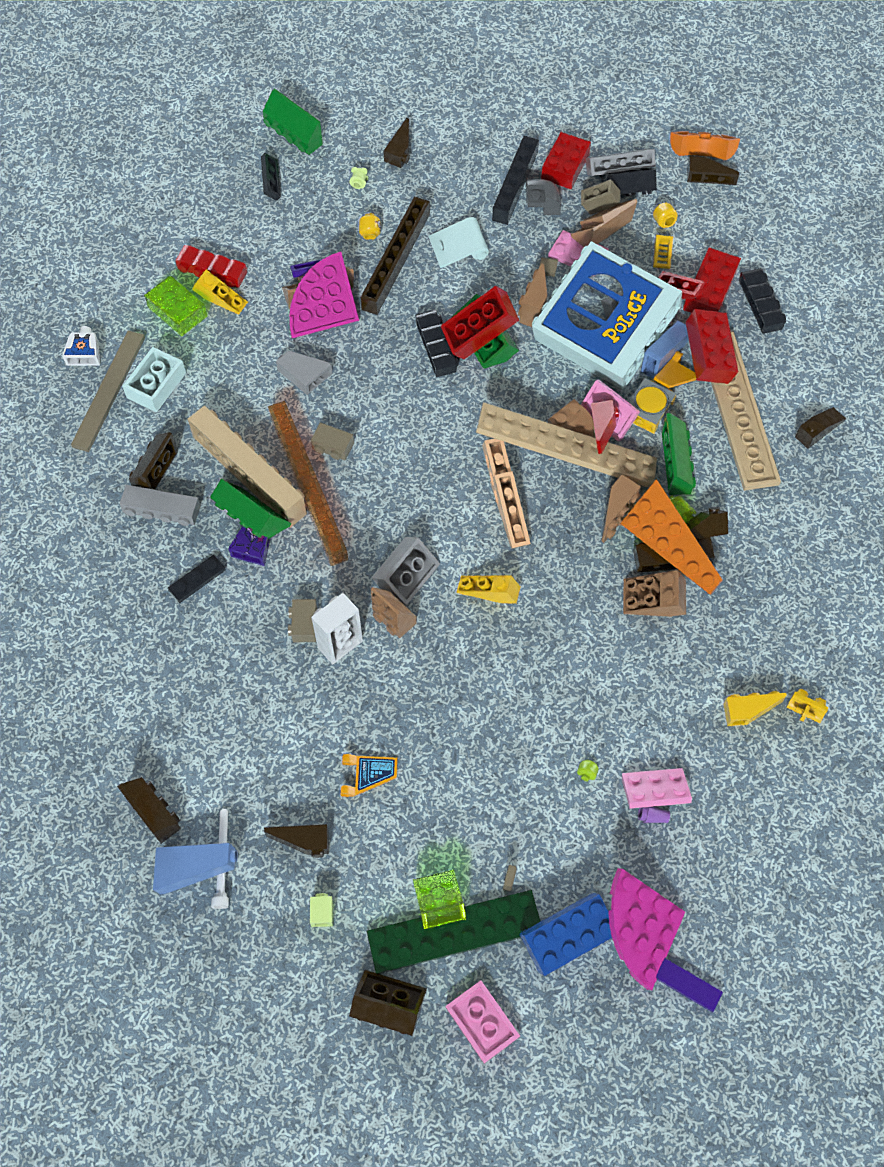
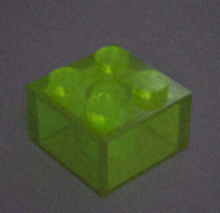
(439, 899)

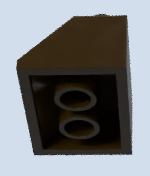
(154, 462)
(151, 808)
(387, 1002)

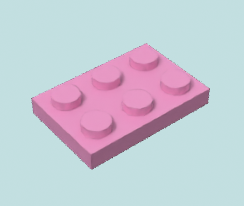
(566, 249)
(627, 412)
(656, 788)
(482, 1022)

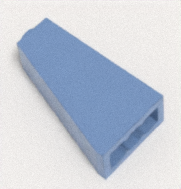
(664, 349)
(190, 864)

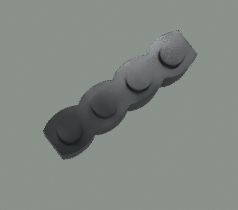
(762, 300)
(435, 343)

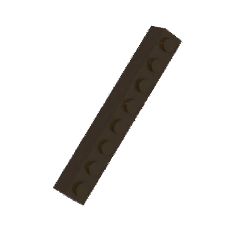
(395, 256)

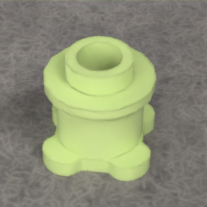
(359, 177)

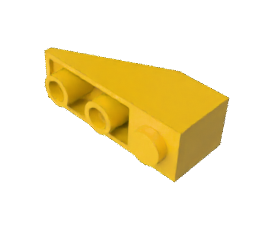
(217, 292)
(491, 587)
(745, 709)

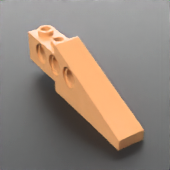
(506, 492)

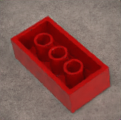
(718, 273)
(479, 322)
(711, 346)

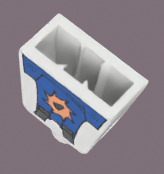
(82, 348)

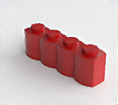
(197, 261)

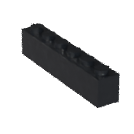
(515, 180)

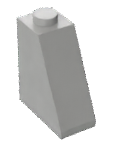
(303, 370)

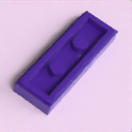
(688, 985)

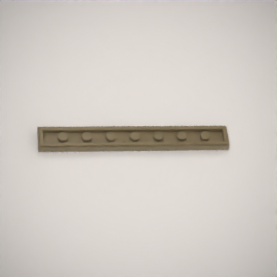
(108, 391)

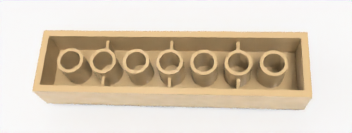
(247, 465)

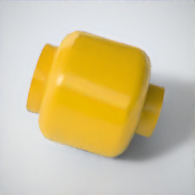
(665, 215)
(369, 226)

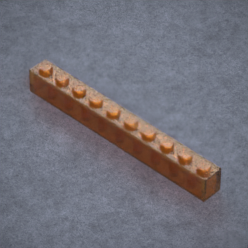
(308, 484)

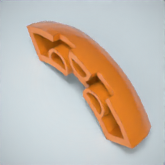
(704, 144)

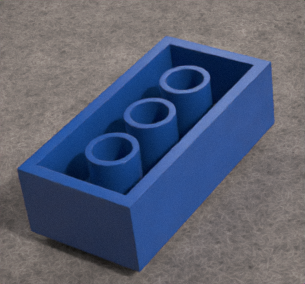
(567, 934)

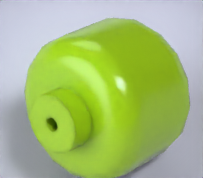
(588, 770)

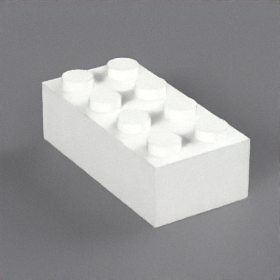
(337, 628)

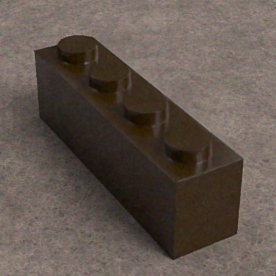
(648, 560)

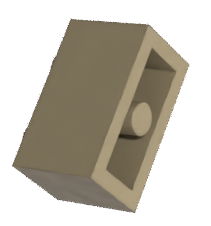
(600, 197)
(332, 441)
(302, 627)

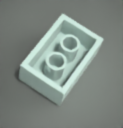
(154, 379)

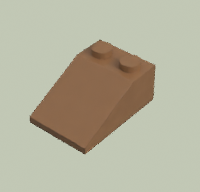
(574, 418)

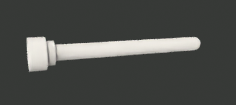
(220, 898)

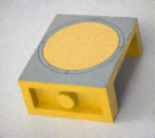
(652, 403)

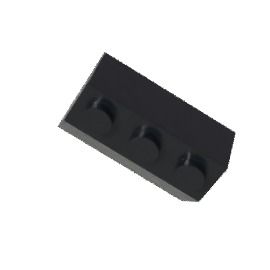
(633, 181)

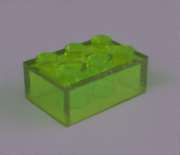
(176, 305)

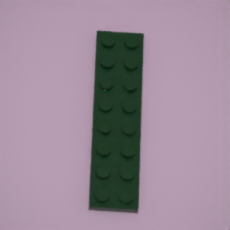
(484, 926)

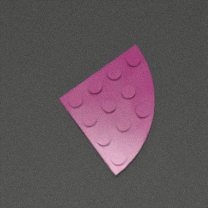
(322, 298)
(641, 926)

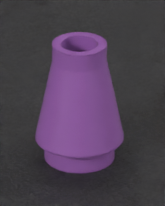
(653, 815)

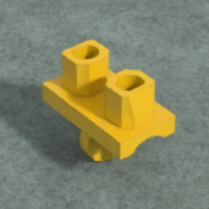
(808, 707)

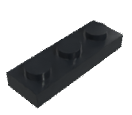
(270, 176)
(196, 579)

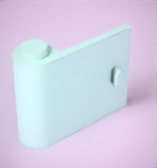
(459, 242)

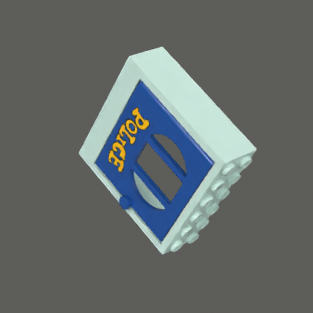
(629, 331)

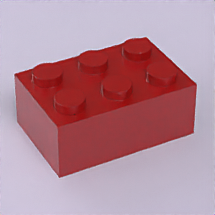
(566, 160)

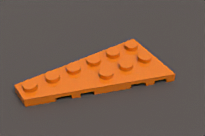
(665, 531)

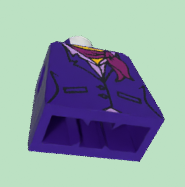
(249, 547)

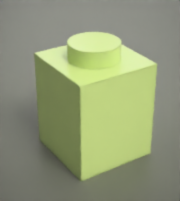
(321, 910)

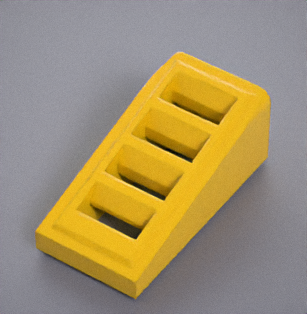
(663, 240)

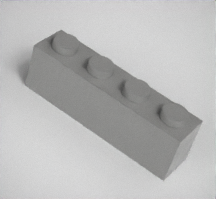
(620, 162)
(160, 505)

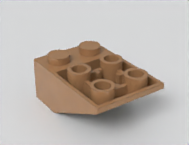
(534, 298)
(621, 500)
(655, 594)
(391, 612)

